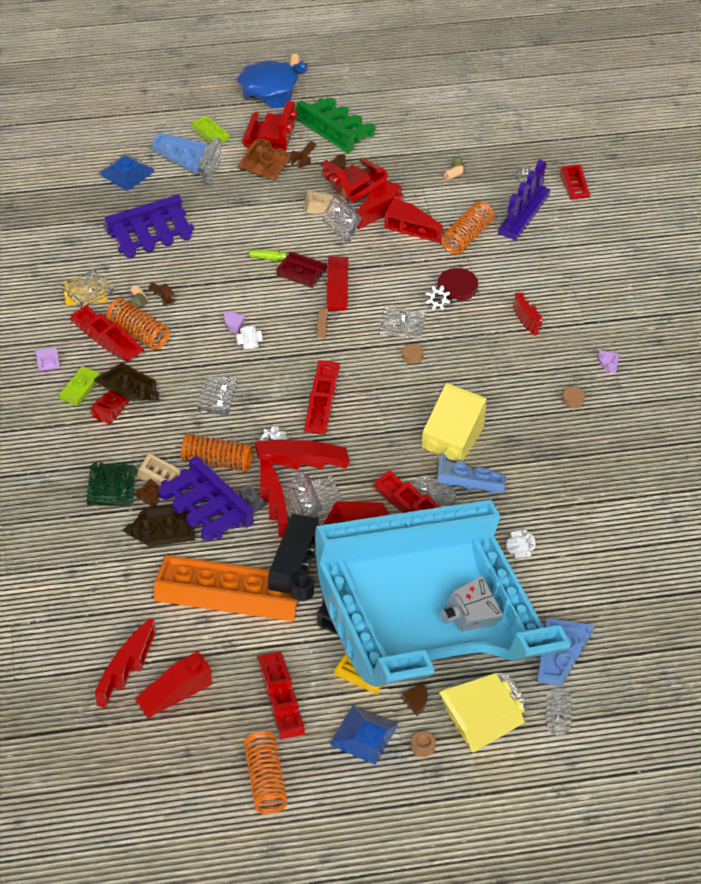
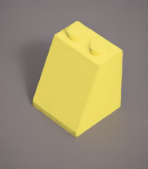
(454, 423)
(483, 710)

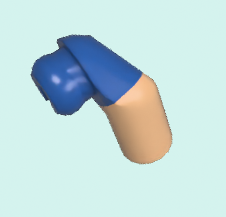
(298, 67)

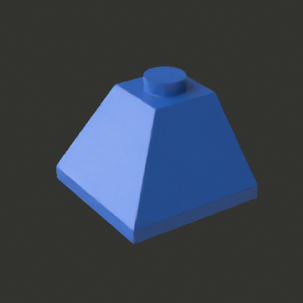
(126, 172)
(364, 734)

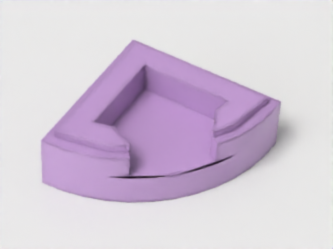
(234, 321)
(608, 360)

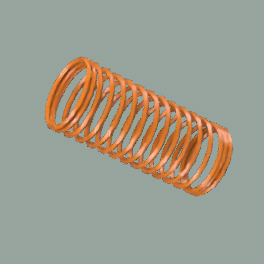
(458, 223)
(152, 336)
(246, 451)
(266, 796)

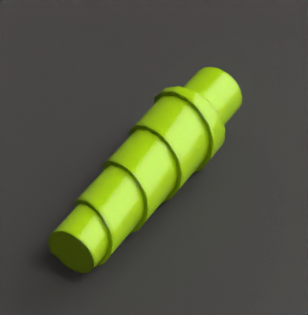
(274, 255)

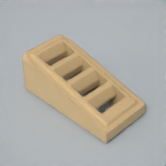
(317, 202)
(157, 464)

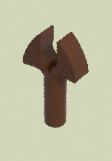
(302, 156)
(164, 292)

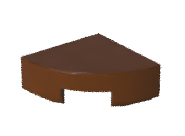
(339, 161)
(149, 493)
(416, 698)

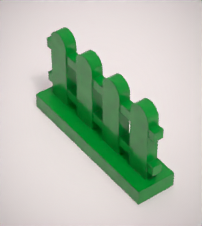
(326, 125)

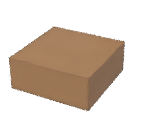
(322, 323)

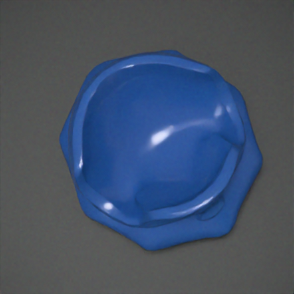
(268, 81)

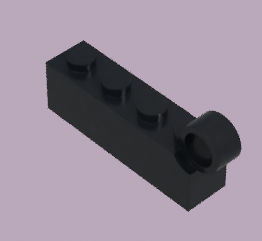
(293, 559)

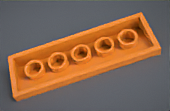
(221, 588)

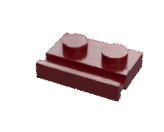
(301, 269)

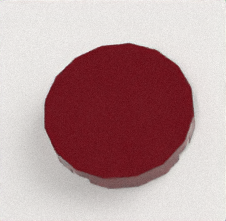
(459, 282)

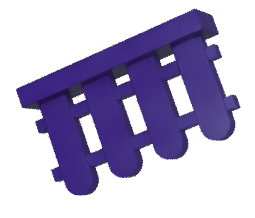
(526, 203)
(144, 216)
(218, 494)

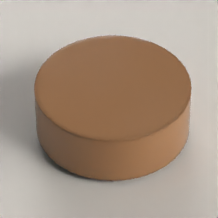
(412, 353)
(573, 397)
(423, 743)

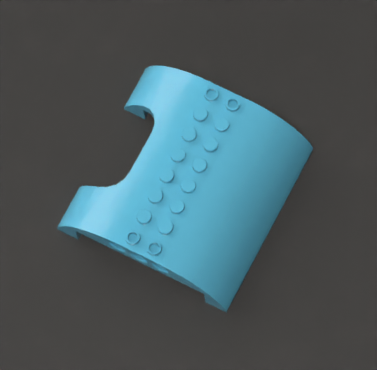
(392, 578)

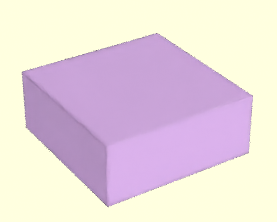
(47, 359)

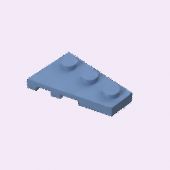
(180, 150)
(462, 475)
(557, 666)

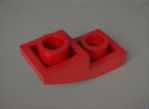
(527, 314)

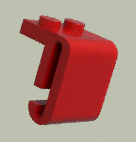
(274, 128)
(352, 181)

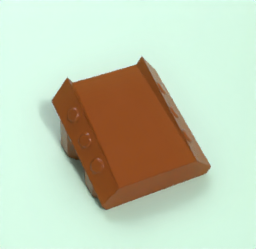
(264, 159)

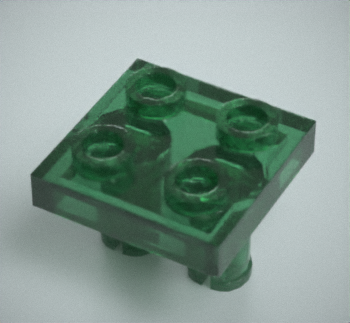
(111, 485)

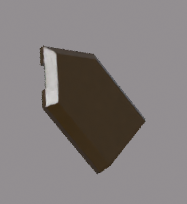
(129, 383)
(160, 527)

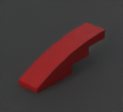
(337, 283)
(106, 334)
(322, 397)
(298, 452)
(272, 492)
(402, 495)
(129, 657)
(281, 695)

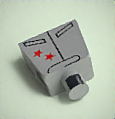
(472, 607)

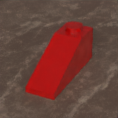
(378, 202)
(410, 220)
(176, 684)

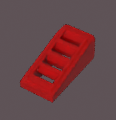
(574, 170)
(99, 411)

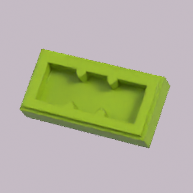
(209, 129)
(79, 386)

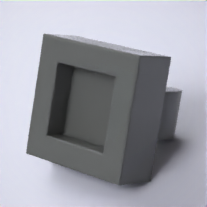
(252, 498)

